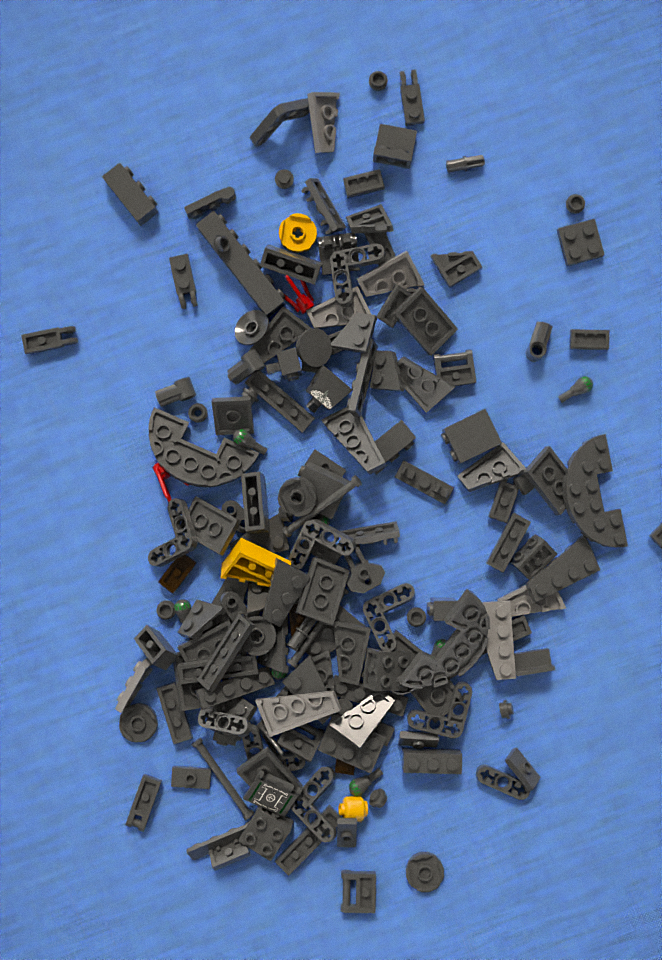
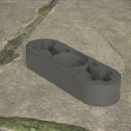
(487, 781)

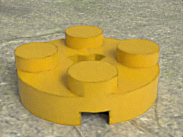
(290, 225)

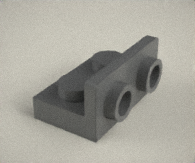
(533, 557)

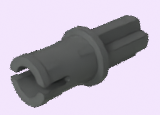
(465, 163)
(301, 634)

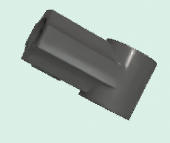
(539, 340)
(249, 365)
(180, 390)

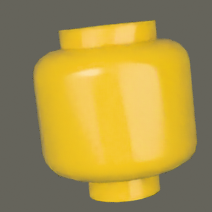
(353, 808)

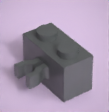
(287, 364)

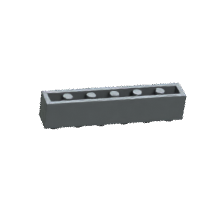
(242, 266)

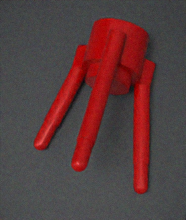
(304, 302)
(162, 475)

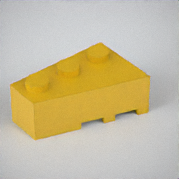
(250, 563)

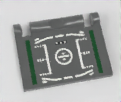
(272, 793)

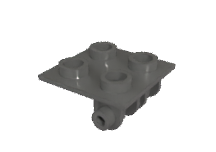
(332, 244)

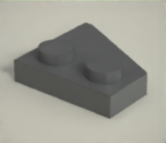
(356, 334)
(199, 619)

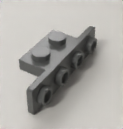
(222, 849)

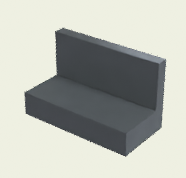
(533, 662)

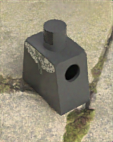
(326, 389)

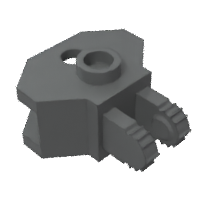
(361, 572)

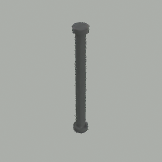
(288, 530)
(307, 642)
(222, 778)

